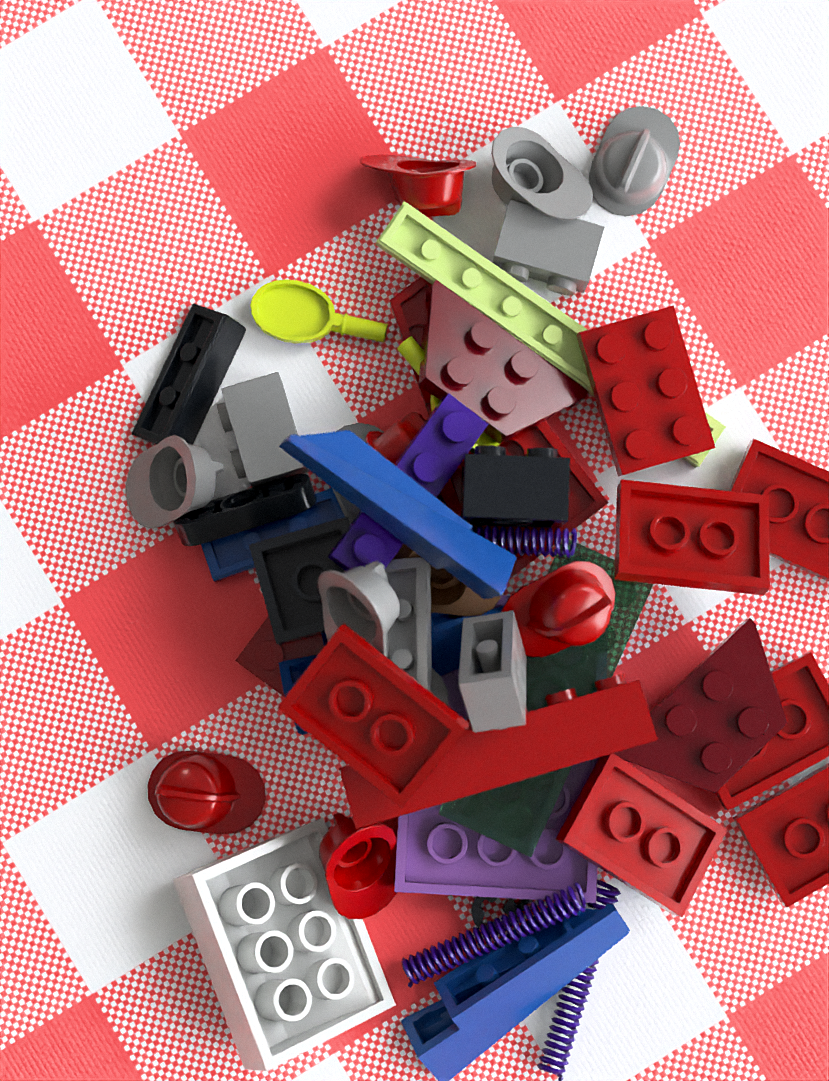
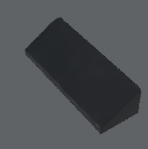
(190, 376)

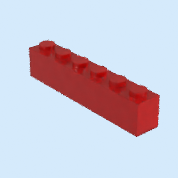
(553, 738)

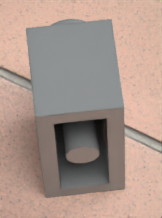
(547, 249)
(260, 421)
(493, 671)

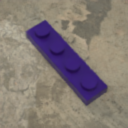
(427, 460)

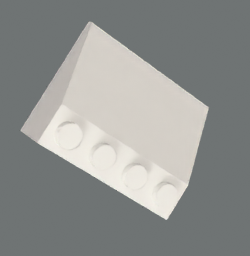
(280, 950)

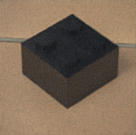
(515, 489)
(289, 577)

